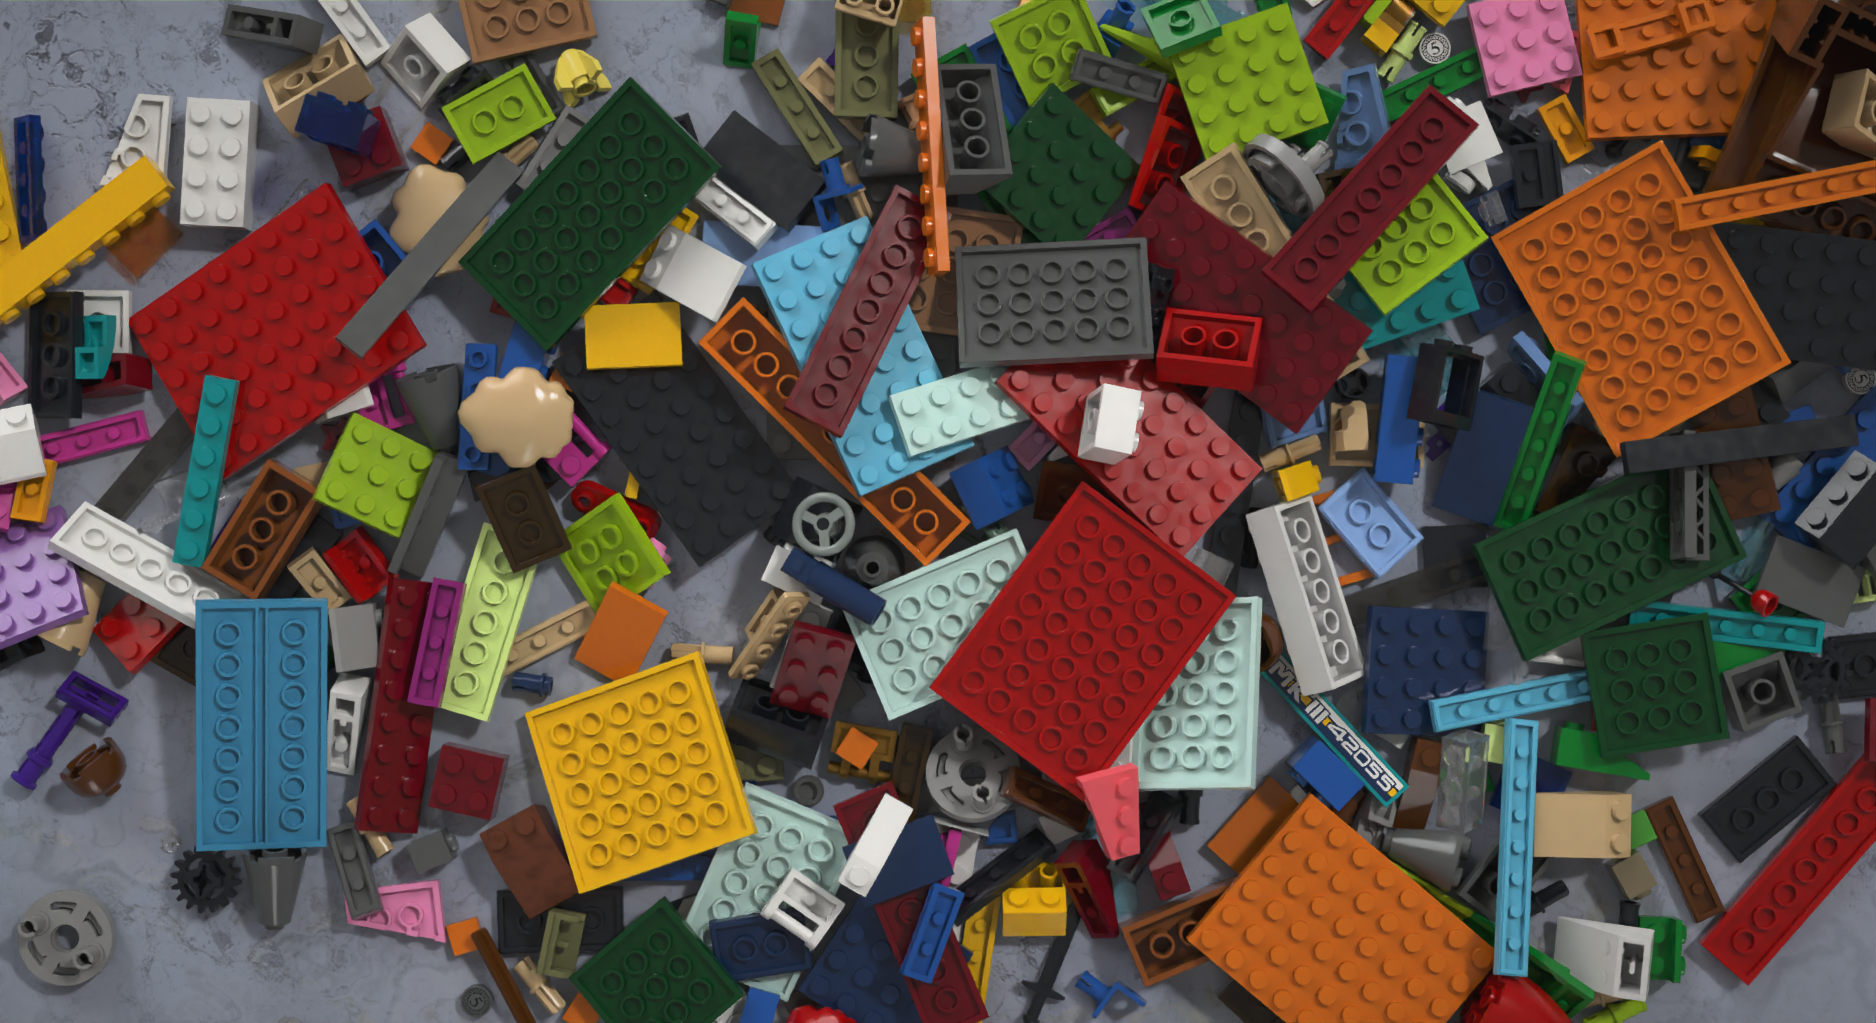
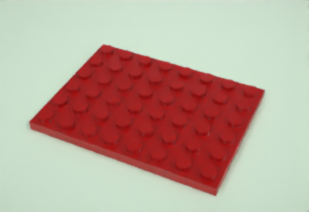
(272, 323)
(1082, 640)

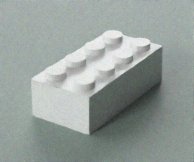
(219, 164)

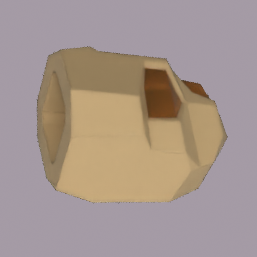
(1351, 428)

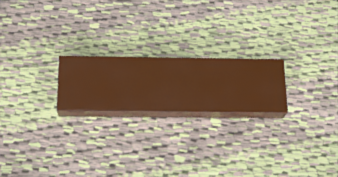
(1684, 860)

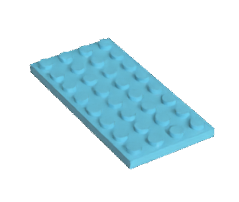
(801, 293)

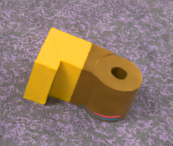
(1388, 26)

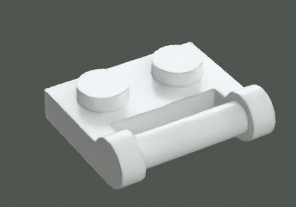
(809, 900)

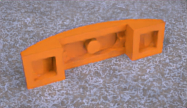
(1651, 31)

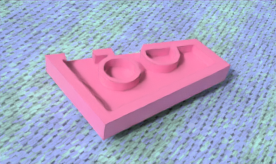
(409, 909)

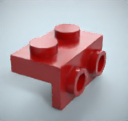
(359, 565)

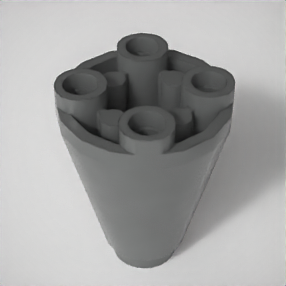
(1429, 854)

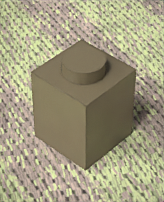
(1631, 876)

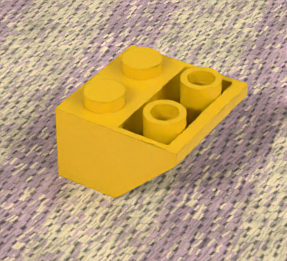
(1035, 904)

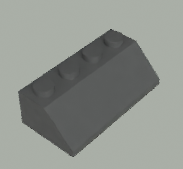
(972, 128)

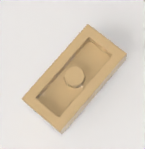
(318, 578)

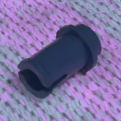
(532, 683)

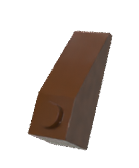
(1422, 776)

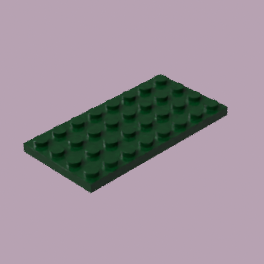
(590, 214)
(1595, 560)

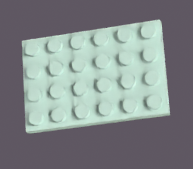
(929, 619)
(1208, 718)
(752, 868)

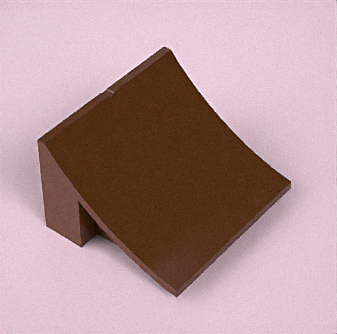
(1785, 109)

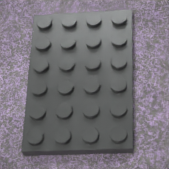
(1053, 302)

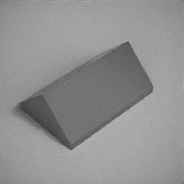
(1481, 884)

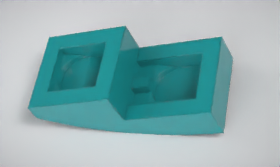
(99, 339)

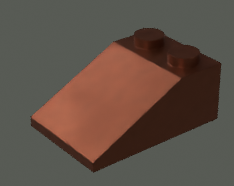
(531, 859)

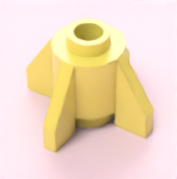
(579, 76)

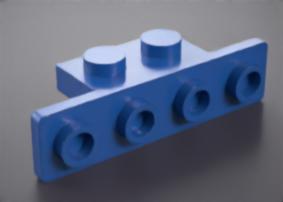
(479, 363)

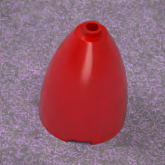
(1510, 1001)

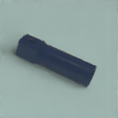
(834, 586)

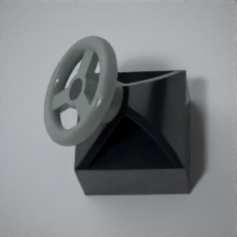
(816, 520)

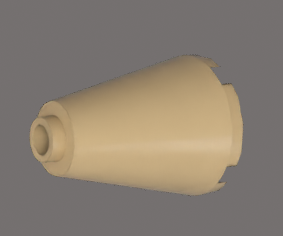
(79, 631)

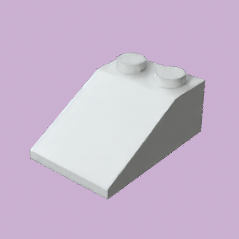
(693, 273)

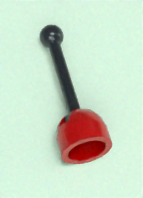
(1761, 601)

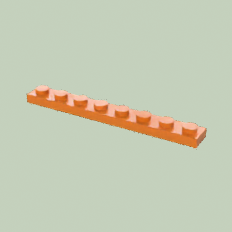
(931, 157)
(1774, 196)

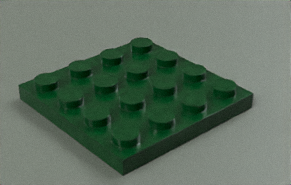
(1061, 171)
(1654, 685)
(657, 974)

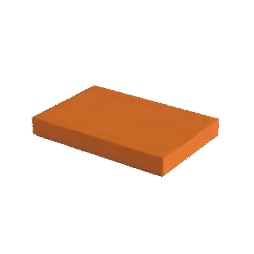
(620, 633)
(1252, 824)

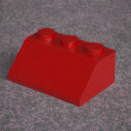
(1209, 349)

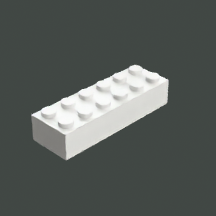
(1306, 595)

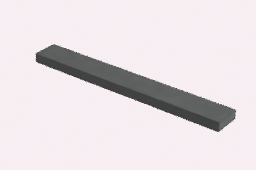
(429, 256)

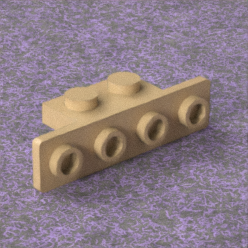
(767, 630)

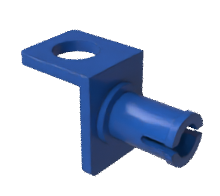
(1117, 18)
(835, 187)
(1103, 994)

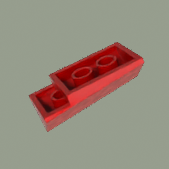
(1168, 152)

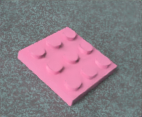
(1523, 44)

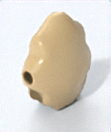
(419, 206)
(519, 417)

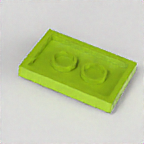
(498, 114)

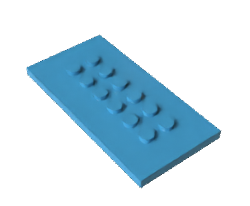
(261, 723)

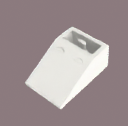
(1606, 956)

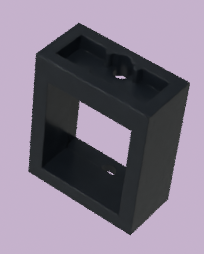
(1461, 389)

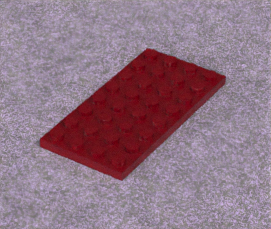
(1222, 274)

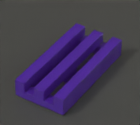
(89, 701)

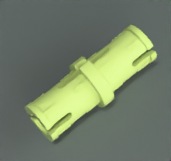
(1401, 51)

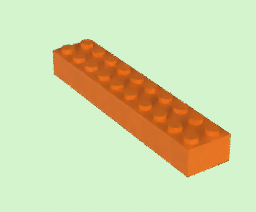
(765, 367)

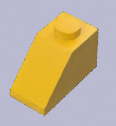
(1296, 480)

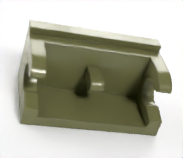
(561, 943)

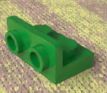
(1667, 946)

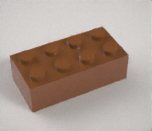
(264, 530)
(1159, 935)

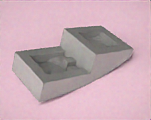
(1373, 819)

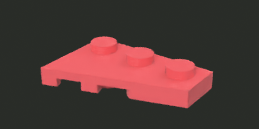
(1114, 804)

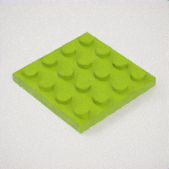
(1249, 83)
(1418, 247)

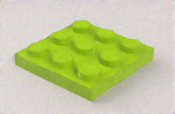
(1043, 41)
(375, 475)
(610, 548)

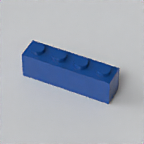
(1395, 434)

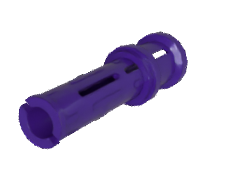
(41, 756)

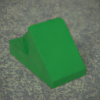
(741, 39)

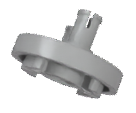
(1287, 175)
(967, 750)
(42, 926)

